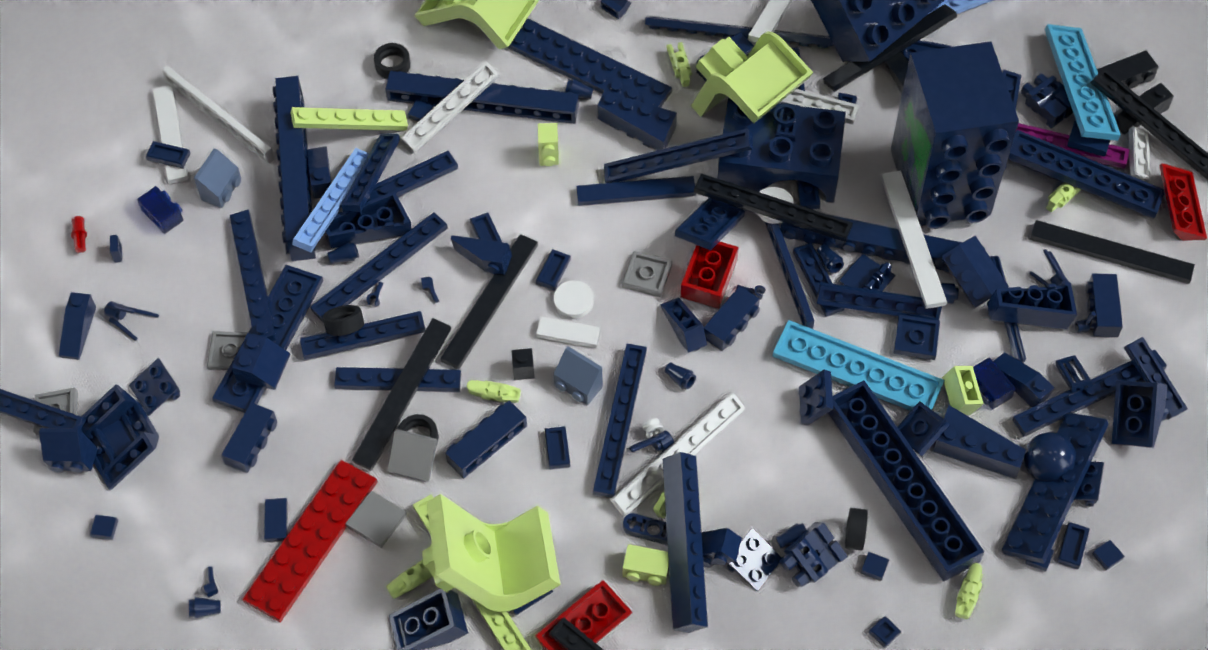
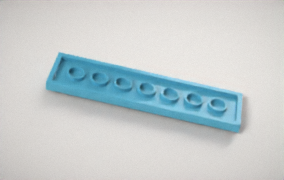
(1077, 71)
(853, 364)

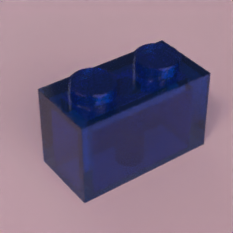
(160, 209)
(993, 384)

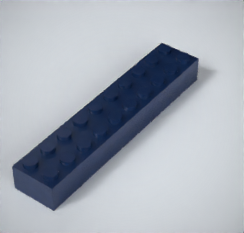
(293, 166)
(905, 481)

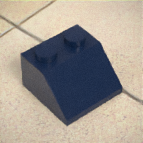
(260, 362)
(67, 449)

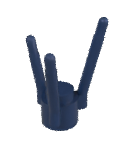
(1059, 278)
(118, 311)
(660, 442)

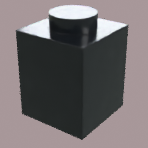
(522, 364)

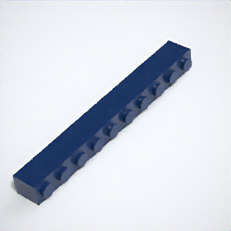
(495, 99)
(873, 241)

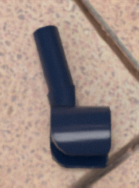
(427, 283)
(761, 289)
(375, 295)
(1084, 325)
(210, 588)

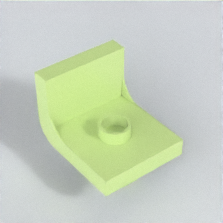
(496, 18)
(753, 80)
(491, 562)

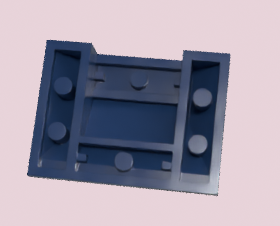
(120, 433)

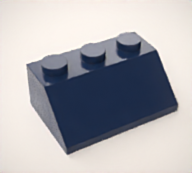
(974, 271)

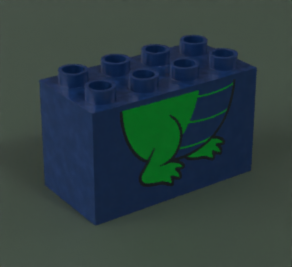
(954, 133)

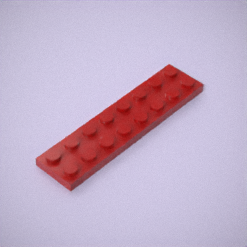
(309, 541)

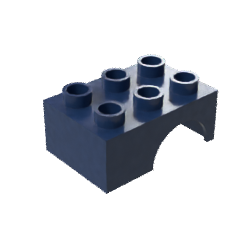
(869, 26)
(809, 159)

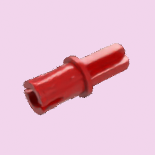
(78, 233)

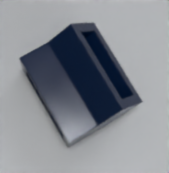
(616, 8)

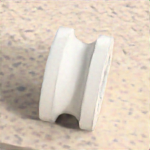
(652, 427)

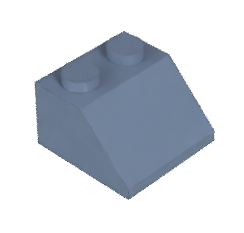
(217, 179)
(578, 376)

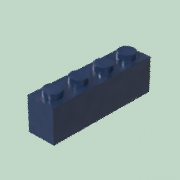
(486, 439)

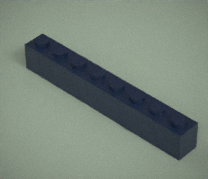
(684, 543)

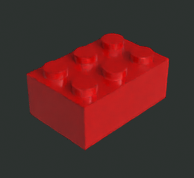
(709, 274)

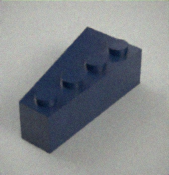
(379, 220)

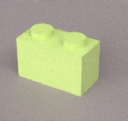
(548, 144)
(963, 389)
(646, 565)

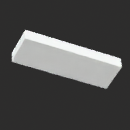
(1139, 154)
(568, 332)

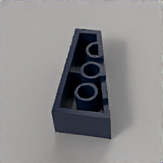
(638, 119)
(1037, 306)
(978, 445)

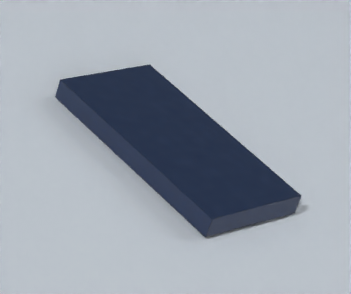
(709, 223)

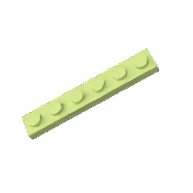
(349, 119)

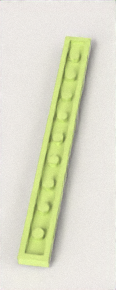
(498, 621)

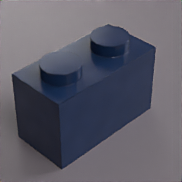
(720, 546)

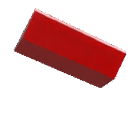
(1183, 203)
(592, 614)

